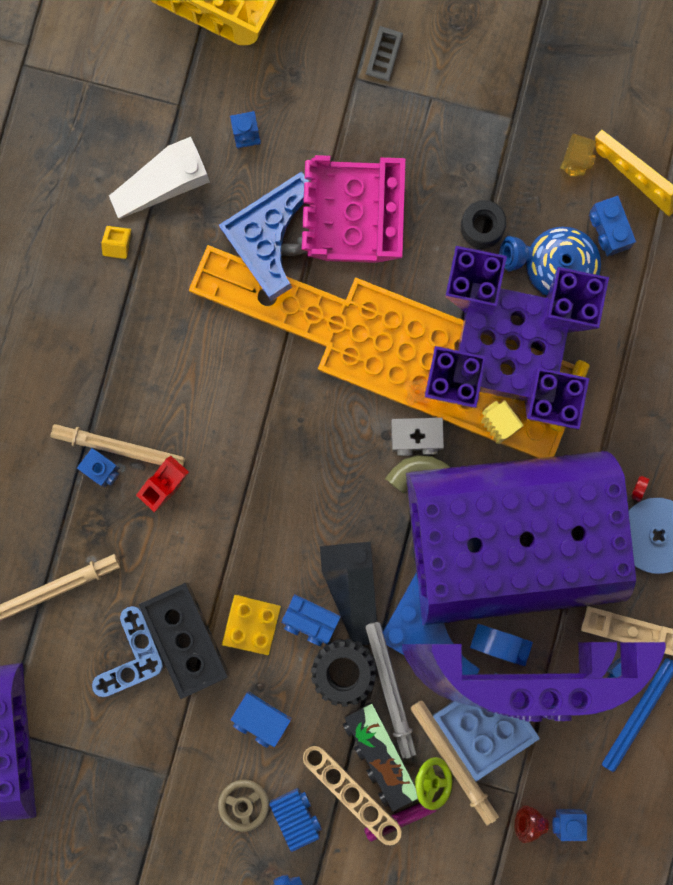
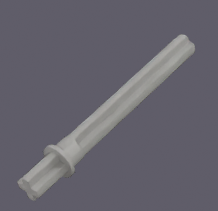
(391, 690)

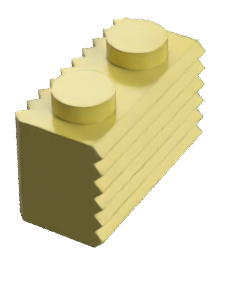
(500, 421)

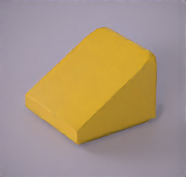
(116, 242)

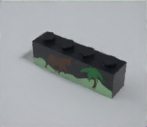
(381, 756)

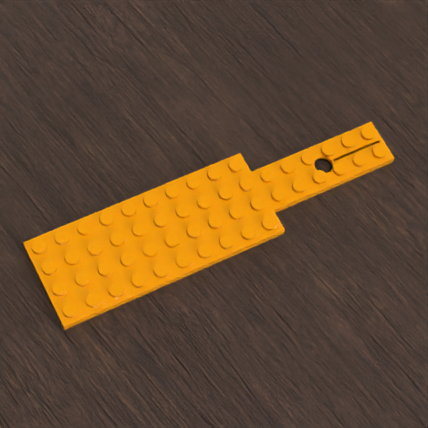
(371, 341)

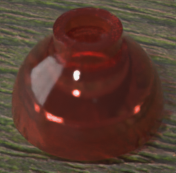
(530, 824)

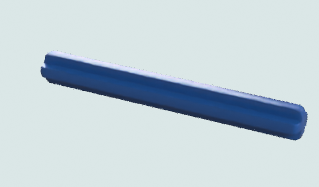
(639, 716)

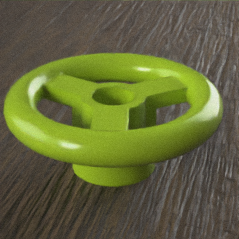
(429, 783)

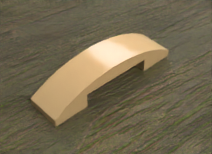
(625, 629)

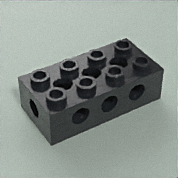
(167, 640)

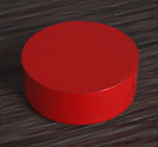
(640, 488)

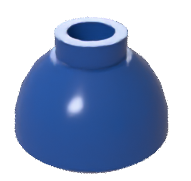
(516, 253)

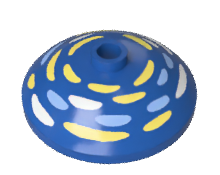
(548, 254)

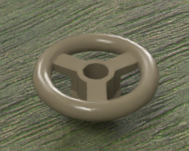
(243, 815)

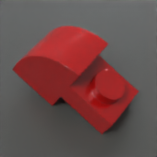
(163, 484)

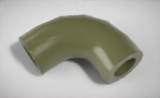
(397, 475)

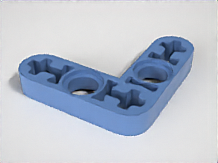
(141, 656)

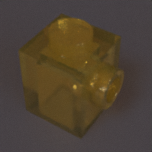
(578, 155)

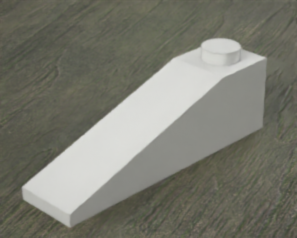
(165, 176)

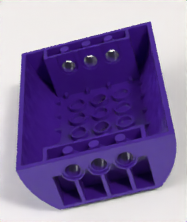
(499, 505)

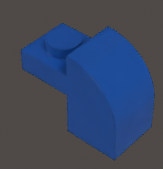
(501, 645)

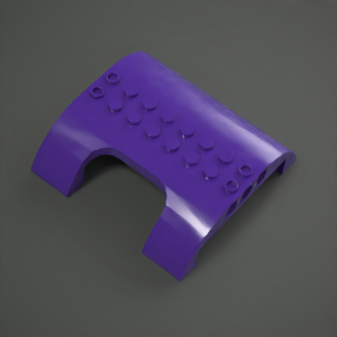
(540, 695)

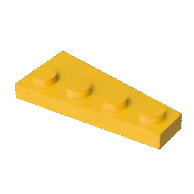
(638, 172)

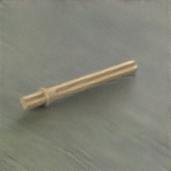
(84, 438)
(59, 586)
(454, 763)

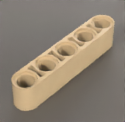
(364, 800)

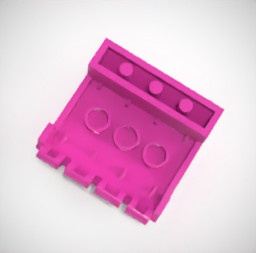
(354, 210)

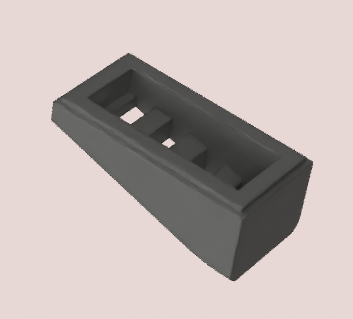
(391, 34)

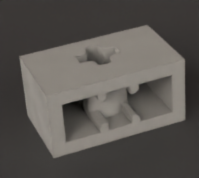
(428, 427)

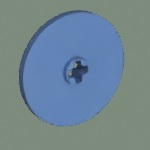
(644, 518)

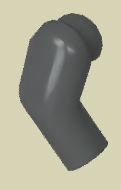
(293, 249)

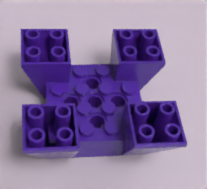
(570, 306)

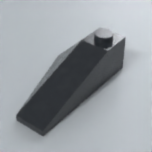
(351, 583)

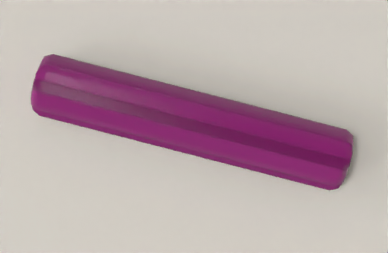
(403, 818)

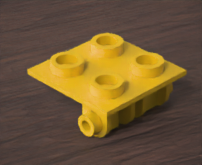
(251, 625)

